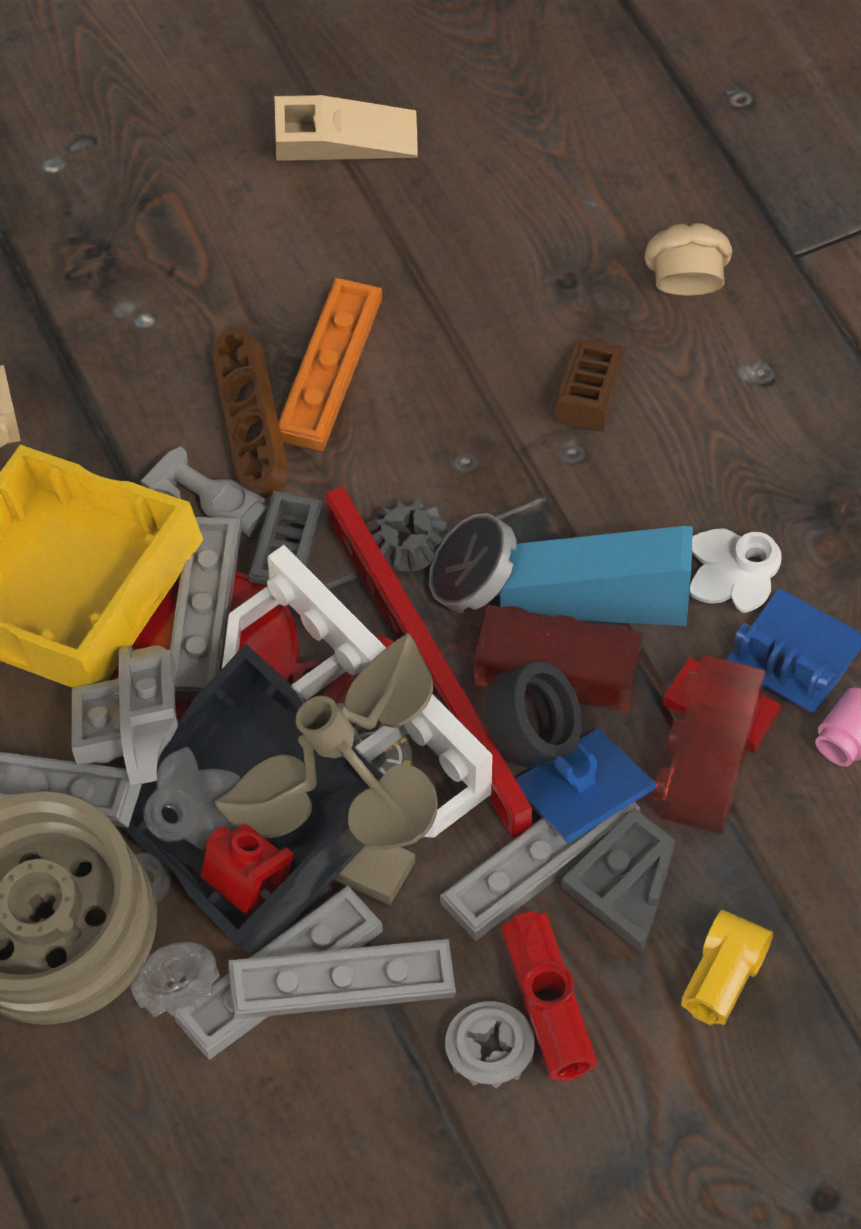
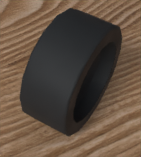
(510, 723)

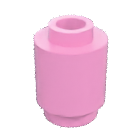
(841, 730)

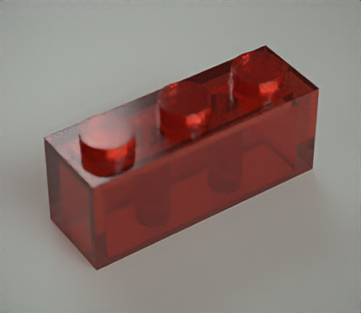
(595, 658)
(709, 744)

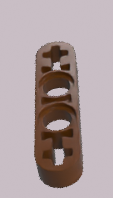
(244, 414)

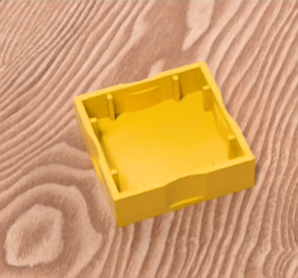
(82, 565)

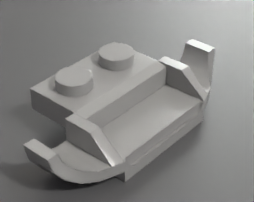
(127, 714)

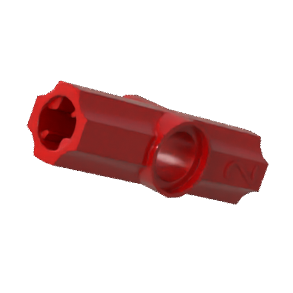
(557, 1022)

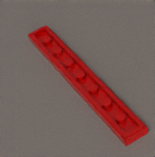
(403, 619)

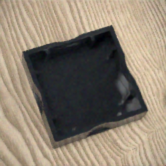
(233, 727)

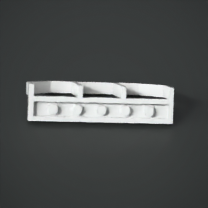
(354, 649)

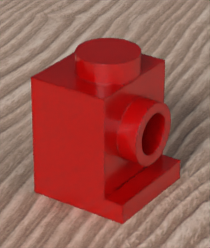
(243, 865)

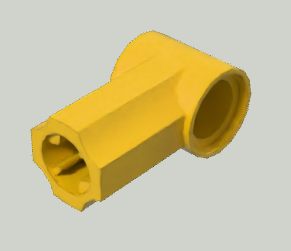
(731, 955)

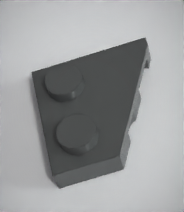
(624, 877)

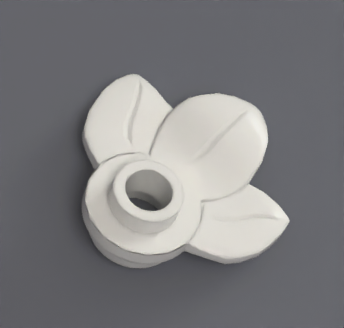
(729, 573)

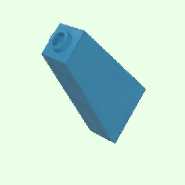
(605, 577)

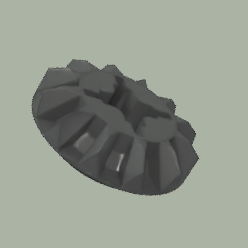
(420, 547)

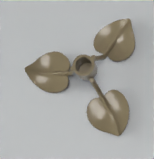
(396, 807)

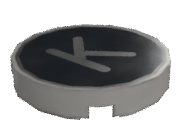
(472, 563)

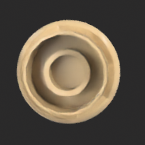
(689, 259)

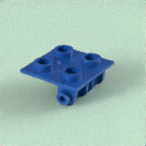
(798, 649)

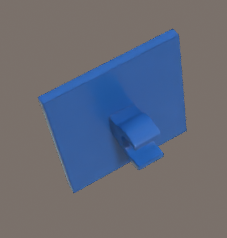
(584, 786)

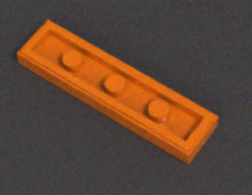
(329, 364)

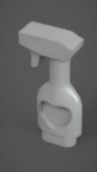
(216, 496)

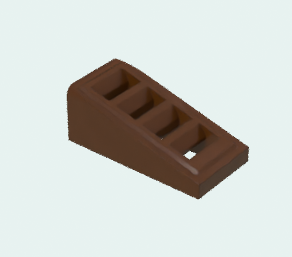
(583, 411)

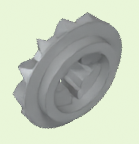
(479, 1023)

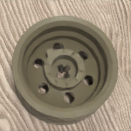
(117, 889)

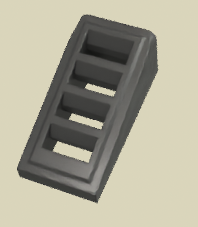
(291, 509)

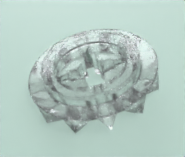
(171, 964)

